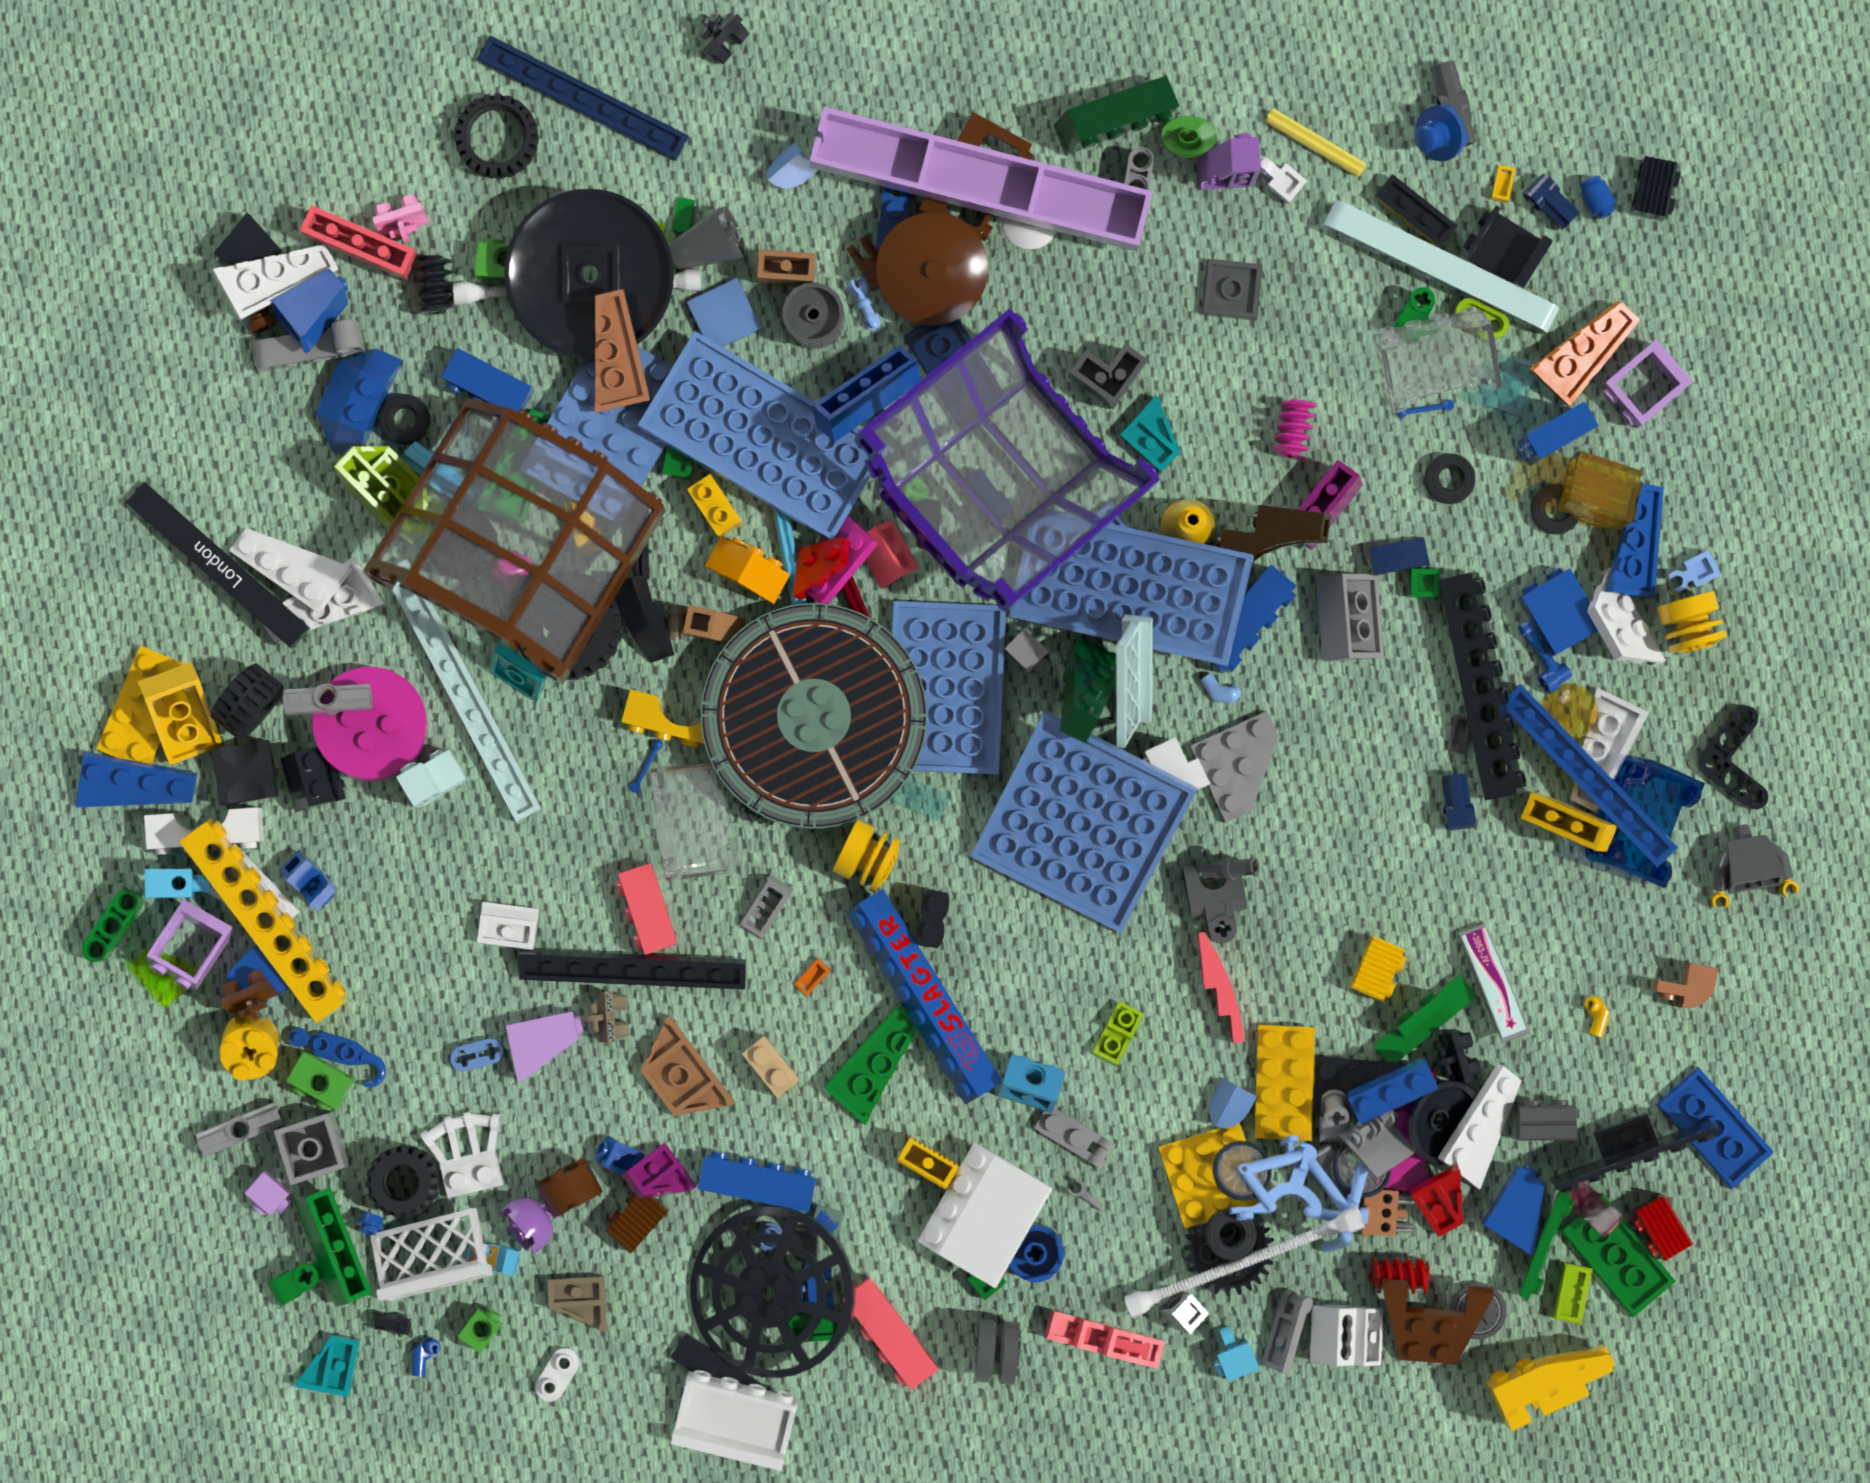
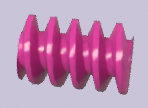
(1293, 429)

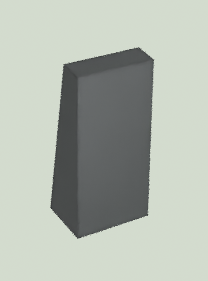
(1459, 732)

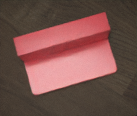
(891, 556)

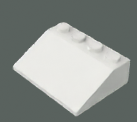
(984, 1214)

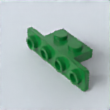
(1425, 1020)

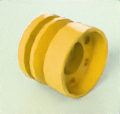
(1692, 622)
(867, 855)

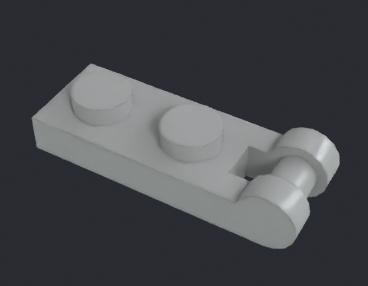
(1074, 1136)
(1286, 1331)

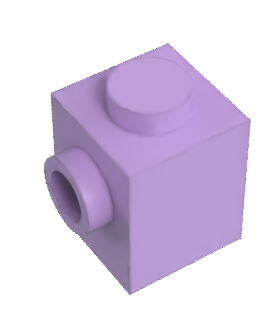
(269, 1194)

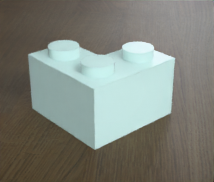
(433, 779)

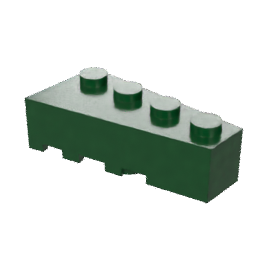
(1116, 114)
(1088, 685)

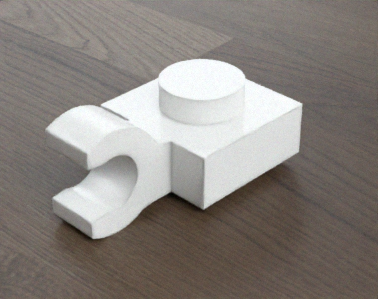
(1284, 181)

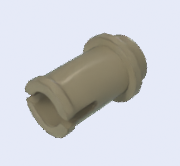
(676, 621)

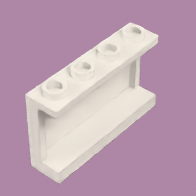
(735, 1420)

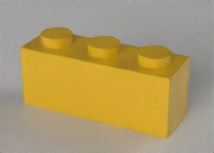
(1569, 822)

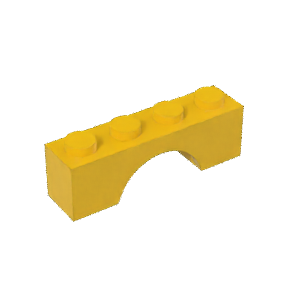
(645, 712)

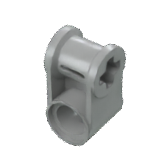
(1333, 1116)

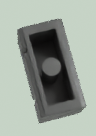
(1546, 1122)

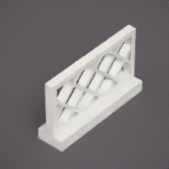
(436, 1279)

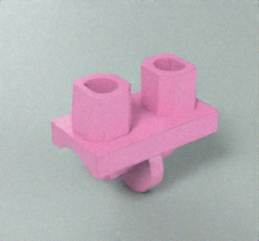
(400, 221)

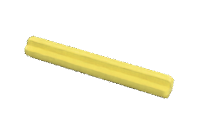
(1315, 142)

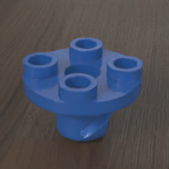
(1440, 133)

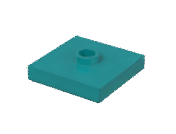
(517, 672)

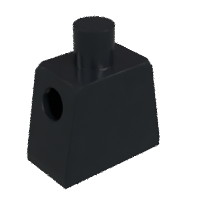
(246, 243)

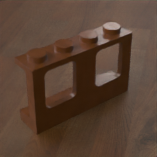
(974, 134)

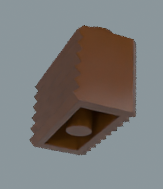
(636, 1220)

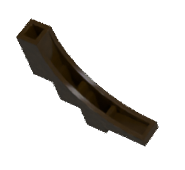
(1277, 529)

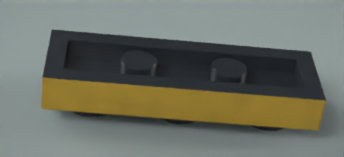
(1415, 211)

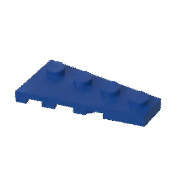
(1638, 548)
(128, 782)

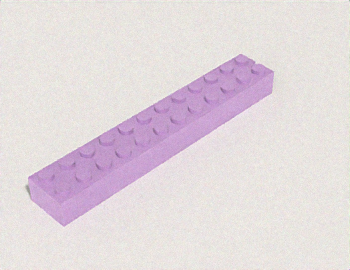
(980, 179)

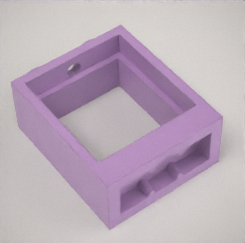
(1666, 364)
(201, 919)

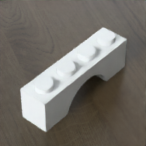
(166, 830)

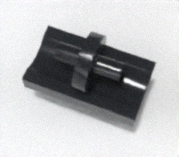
(730, 28)
(1453, 1057)

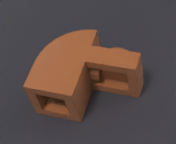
(1695, 989)

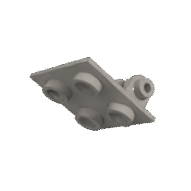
(1378, 1143)

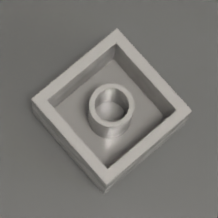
(311, 1148)

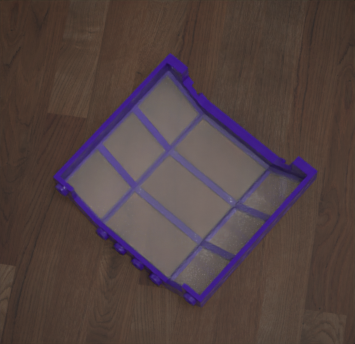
(997, 468)

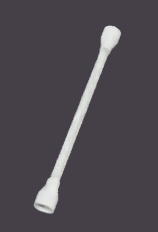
(467, 293)
(1142, 1301)

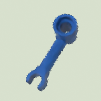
(1555, 673)

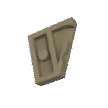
(580, 1299)

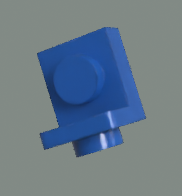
(617, 1155)

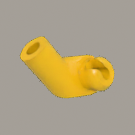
(1599, 1014)

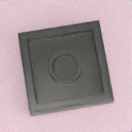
(1232, 289)

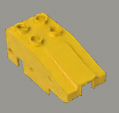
(1546, 1383)

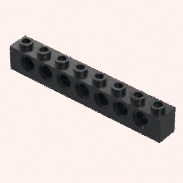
(1471, 674)

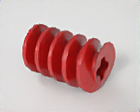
(1415, 1274)

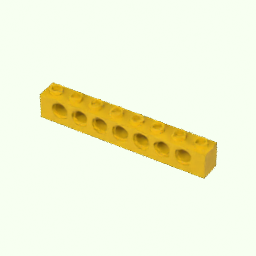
(316, 1004)

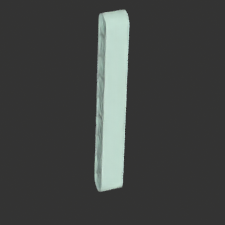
(1440, 265)

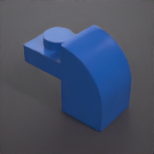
(308, 880)

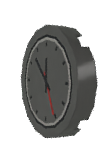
(1492, 1319)

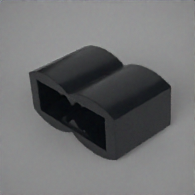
(933, 910)

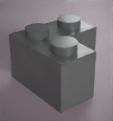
(1110, 381)

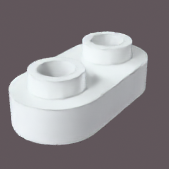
(557, 1374)

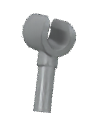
(1086, 1196)

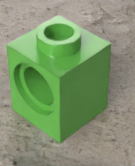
(475, 1340)

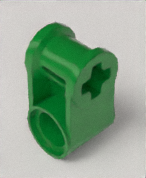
(1412, 311)
(292, 1283)

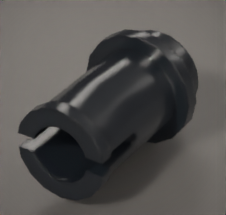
(393, 1323)

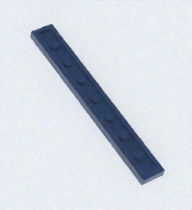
(583, 98)

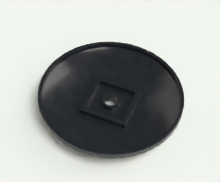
(578, 232)

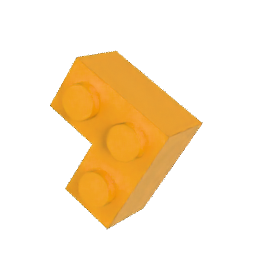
(748, 568)

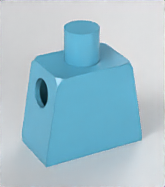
(161, 883)

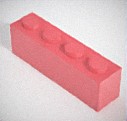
(359, 243)
(892, 1335)

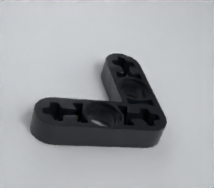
(1724, 754)

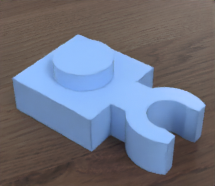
(1697, 570)

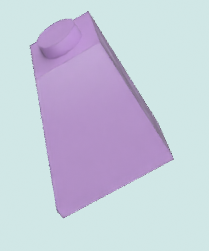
(541, 1040)

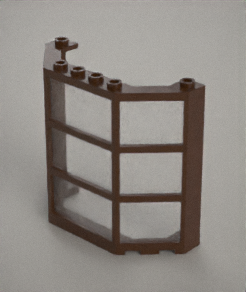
(518, 534)

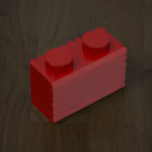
(1661, 1228)

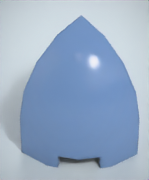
(790, 168)
(1230, 1104)

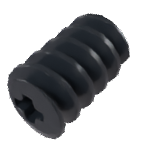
(434, 284)

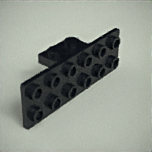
(1628, 1143)

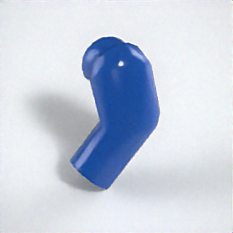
(422, 1353)

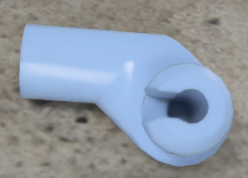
(1218, 692)

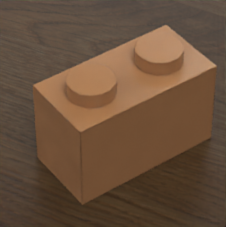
(786, 267)

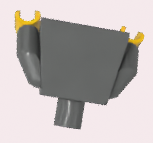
(1751, 865)

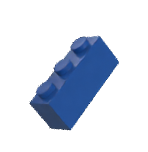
(485, 382)
(1392, 1090)

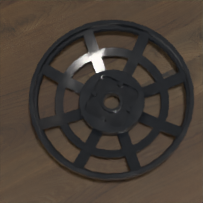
(787, 1289)

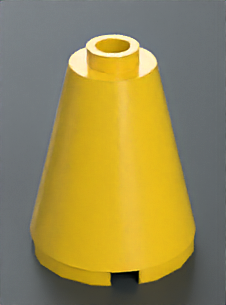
(1176, 525)

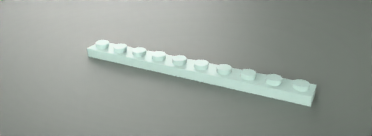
(469, 704)

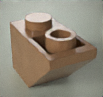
(711, 624)

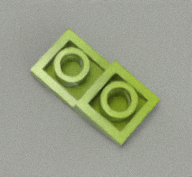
(1117, 1033)

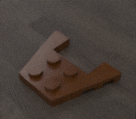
(1429, 1332)

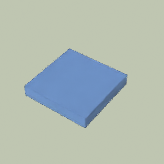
(724, 314)

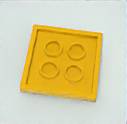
(1191, 1175)

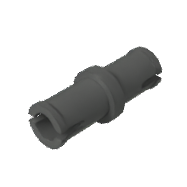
(1230, 869)

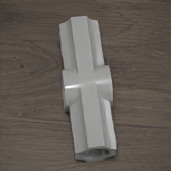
(310, 699)
(223, 1135)

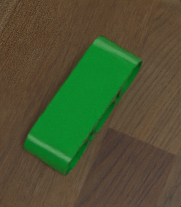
(100, 931)

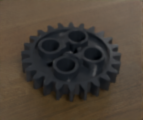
(1247, 1275)

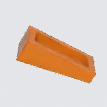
(812, 976)

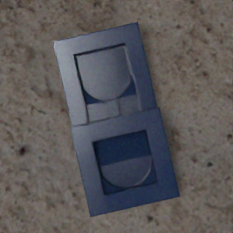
(1399, 556)

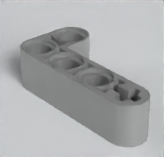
(283, 351)

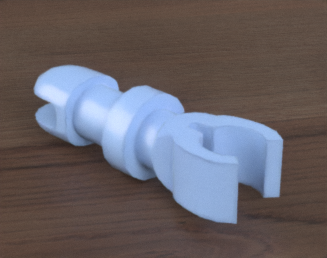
(871, 319)

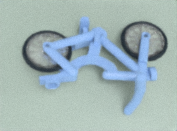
(1245, 1172)

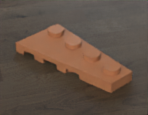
(617, 358)

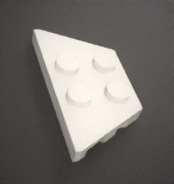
(1622, 626)

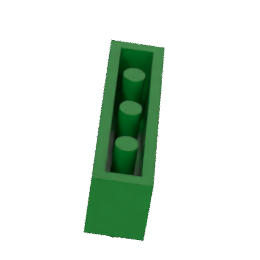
(333, 1247)

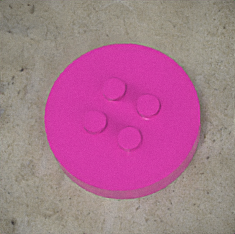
(374, 741)

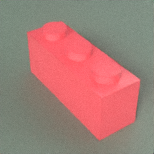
(646, 909)

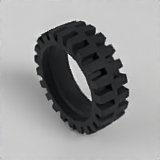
(482, 106)

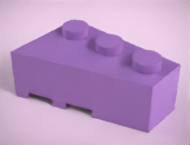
(1230, 164)

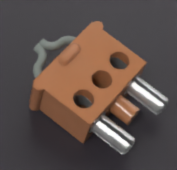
(1375, 1219)

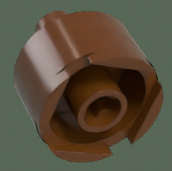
(568, 1187)

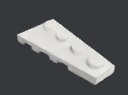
(256, 283)
(298, 571)
(350, 599)
(1481, 1127)

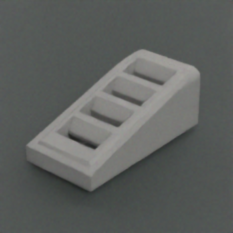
(780, 887)

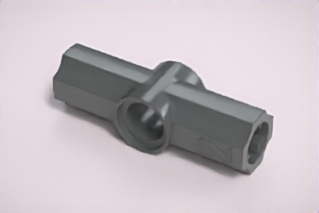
(1450, 93)

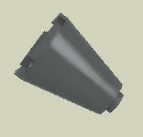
(709, 242)

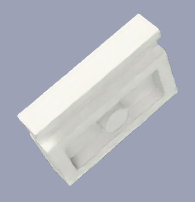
(508, 925)

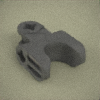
(1214, 904)

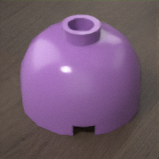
(529, 1223)

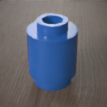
(1597, 197)

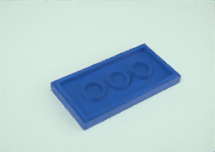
(1736, 1147)

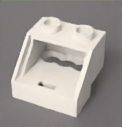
(1171, 759)
(1363, 1333)

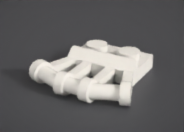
(472, 1171)

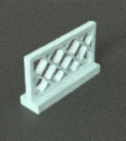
(1134, 676)

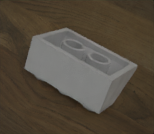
(1349, 617)

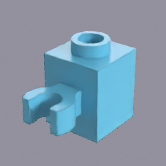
(1236, 1358)

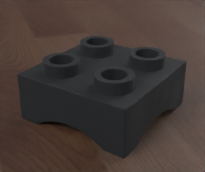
(244, 772)

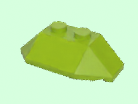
(377, 480)

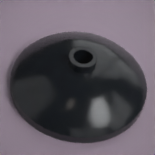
(1449, 1105)

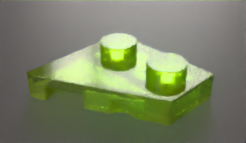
(162, 986)

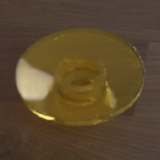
(1584, 705)

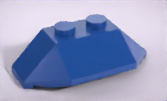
(356, 398)

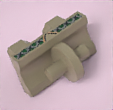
(605, 1020)

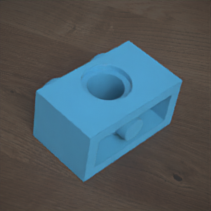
(1040, 1095)

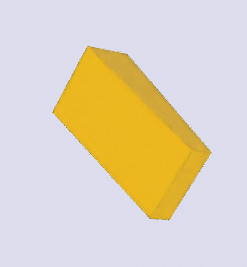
(1503, 184)

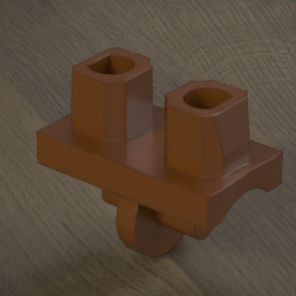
(248, 1000)

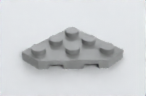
(1237, 763)

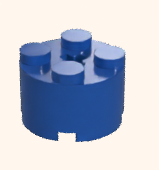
(1049, 1260)

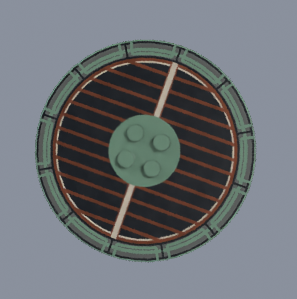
(813, 715)

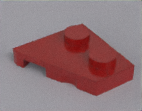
(818, 563)
(1441, 1200)

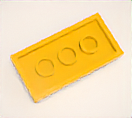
(130, 727)
(1285, 1082)

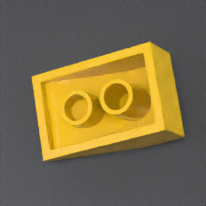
(180, 713)

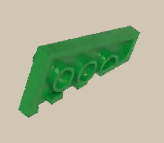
(867, 1071)

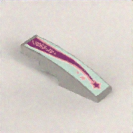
(1493, 983)

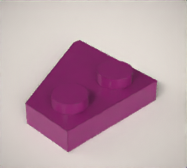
(658, 1175)

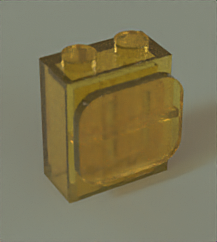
(1600, 491)

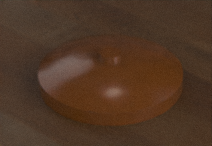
(931, 268)

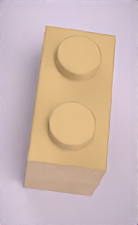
(771, 1066)

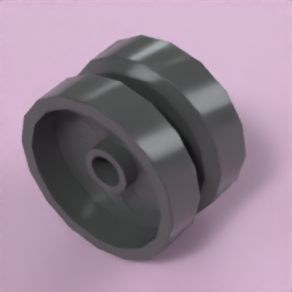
(813, 332)
(997, 1351)

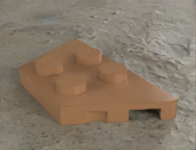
(681, 1074)

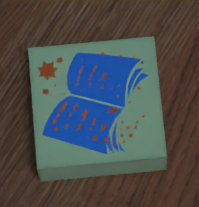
(830, 1218)

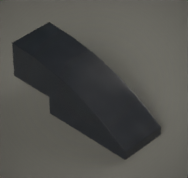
(644, 618)

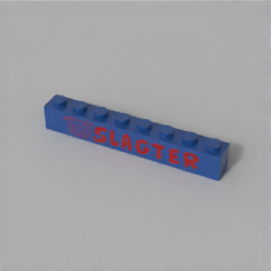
(923, 996)

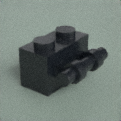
(309, 781)

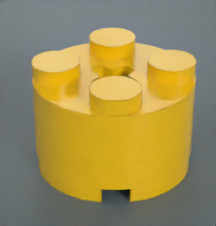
(249, 1047)

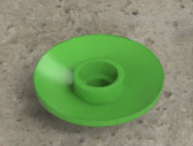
(1189, 136)

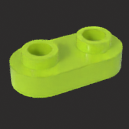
(1490, 312)

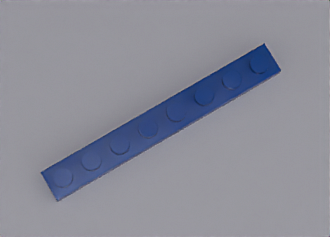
(1590, 776)

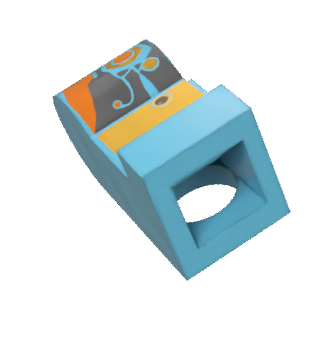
(501, 1257)

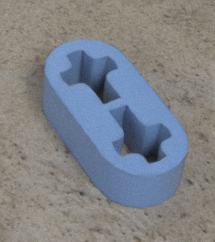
(478, 1061)

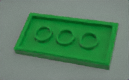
(1620, 1262)

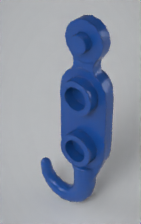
(339, 1050)

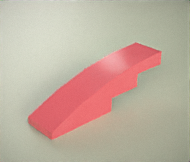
(1215, 977)
(1104, 1339)

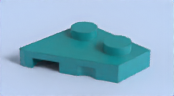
(1152, 436)
(332, 1367)

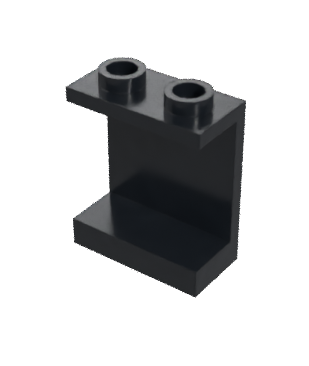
(1505, 248)

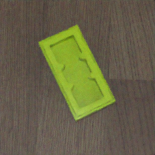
(1572, 1293)

